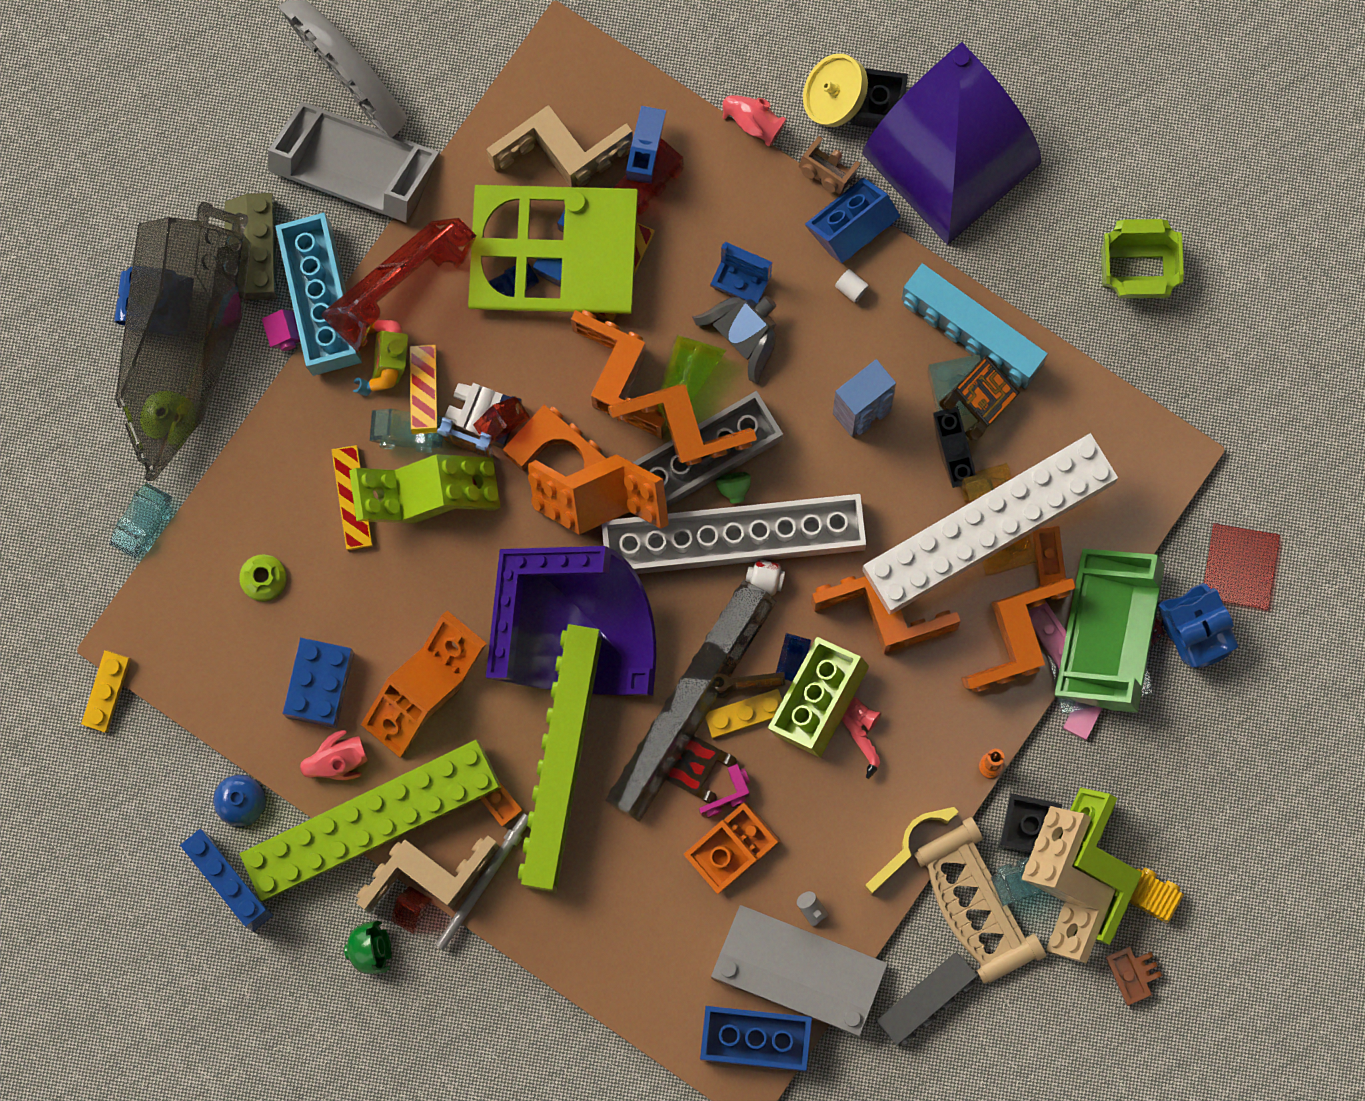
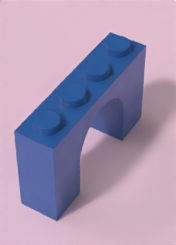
(225, 880)

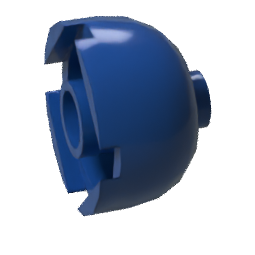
(239, 800)

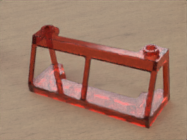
(359, 308)

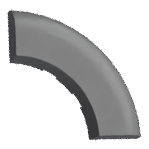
(346, 65)

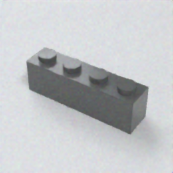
(926, 998)

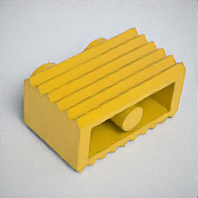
(1155, 896)

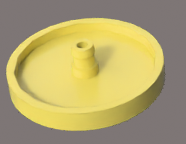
(835, 90)

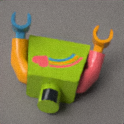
(388, 357)

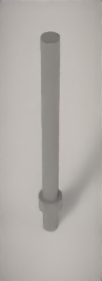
(512, 838)

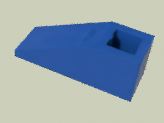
(645, 145)

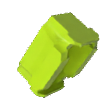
(1143, 240)

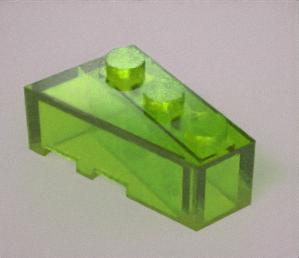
(689, 364)

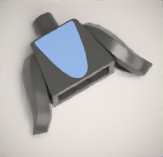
(746, 328)

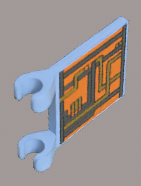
(465, 441)

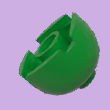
(369, 948)

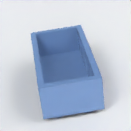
(864, 399)

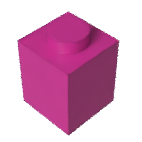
(281, 330)

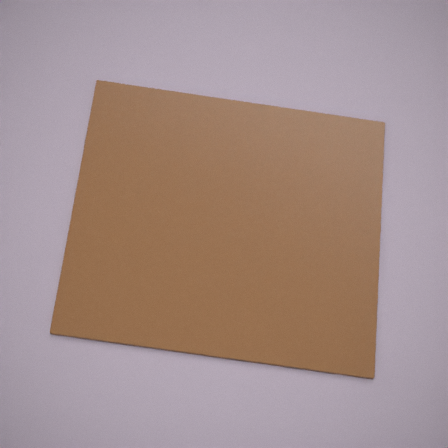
(630, 914)

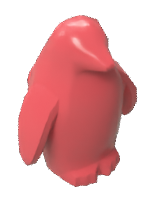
(754, 117)
(336, 758)

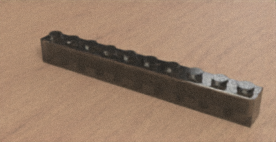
(690, 701)

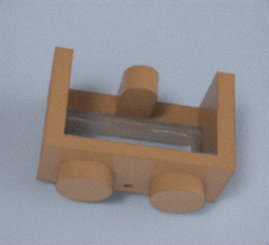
(827, 168)

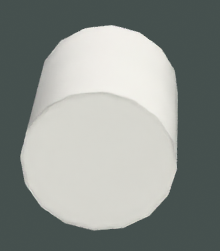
(851, 285)

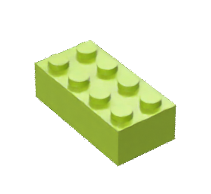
(818, 697)

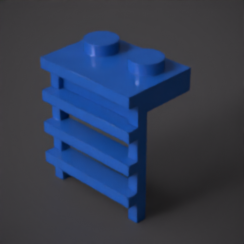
(741, 273)

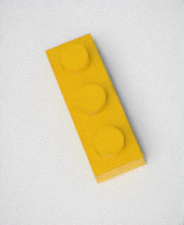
(106, 691)
(743, 713)

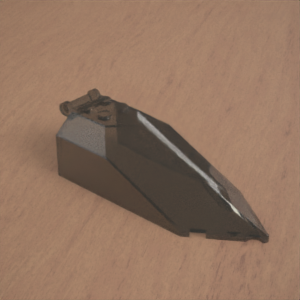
(179, 327)

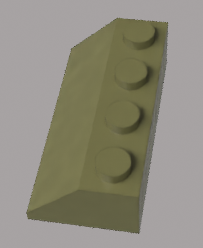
(262, 234)

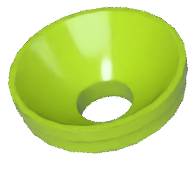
(272, 586)

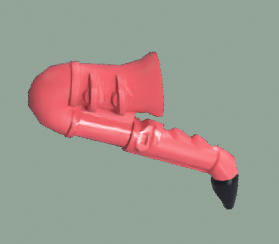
(854, 718)

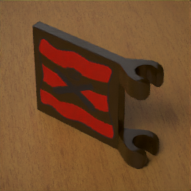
(695, 766)

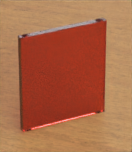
(1241, 565)

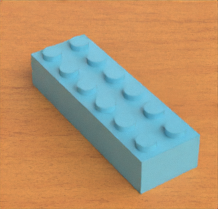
(314, 285)
(972, 326)

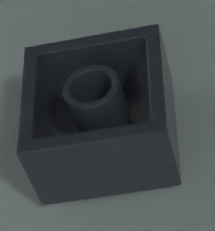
(883, 92)
(1023, 822)

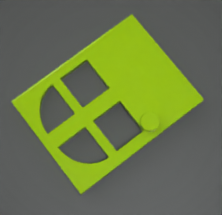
(594, 249)

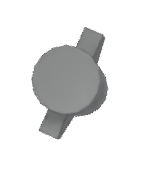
(811, 908)

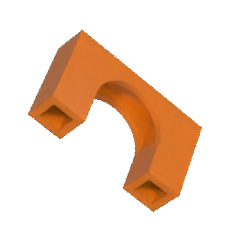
(545, 430)

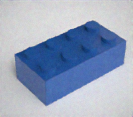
(755, 1038)

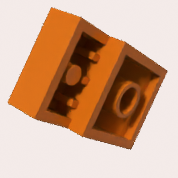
(732, 847)

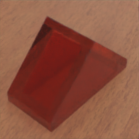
(501, 418)
(410, 909)

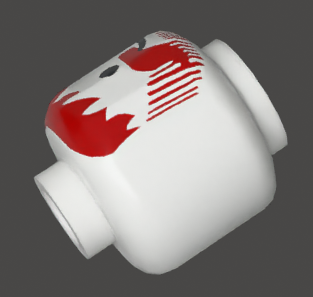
(766, 576)

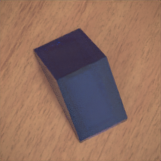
(792, 655)

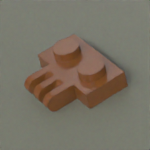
(1132, 974)

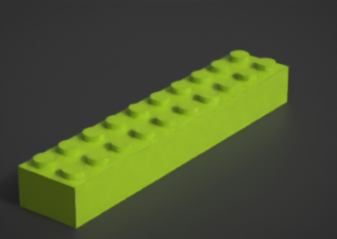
(561, 759)
(370, 820)

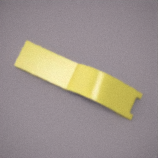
(899, 860)

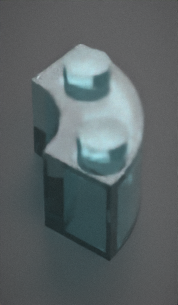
(393, 429)
(141, 520)

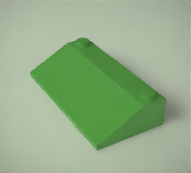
(1110, 629)

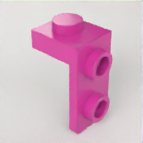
(739, 780)

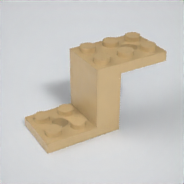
(560, 147)
(1052, 872)
(426, 873)

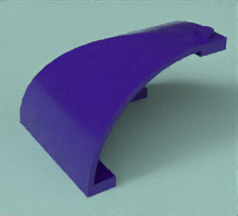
(954, 144)
(579, 586)

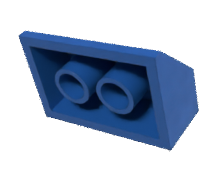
(853, 219)

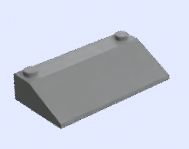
(352, 161)
(799, 970)

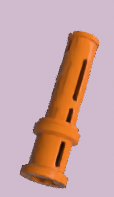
(986, 763)

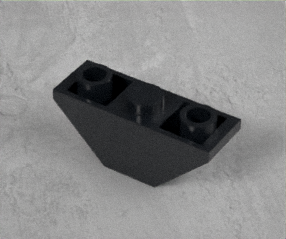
(953, 445)

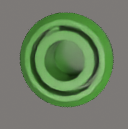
(734, 486)

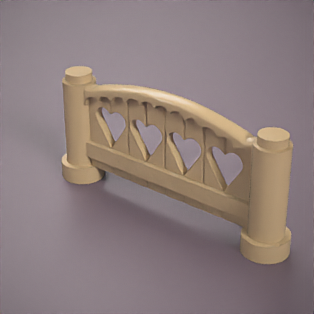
(960, 848)

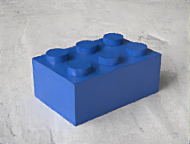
(318, 682)

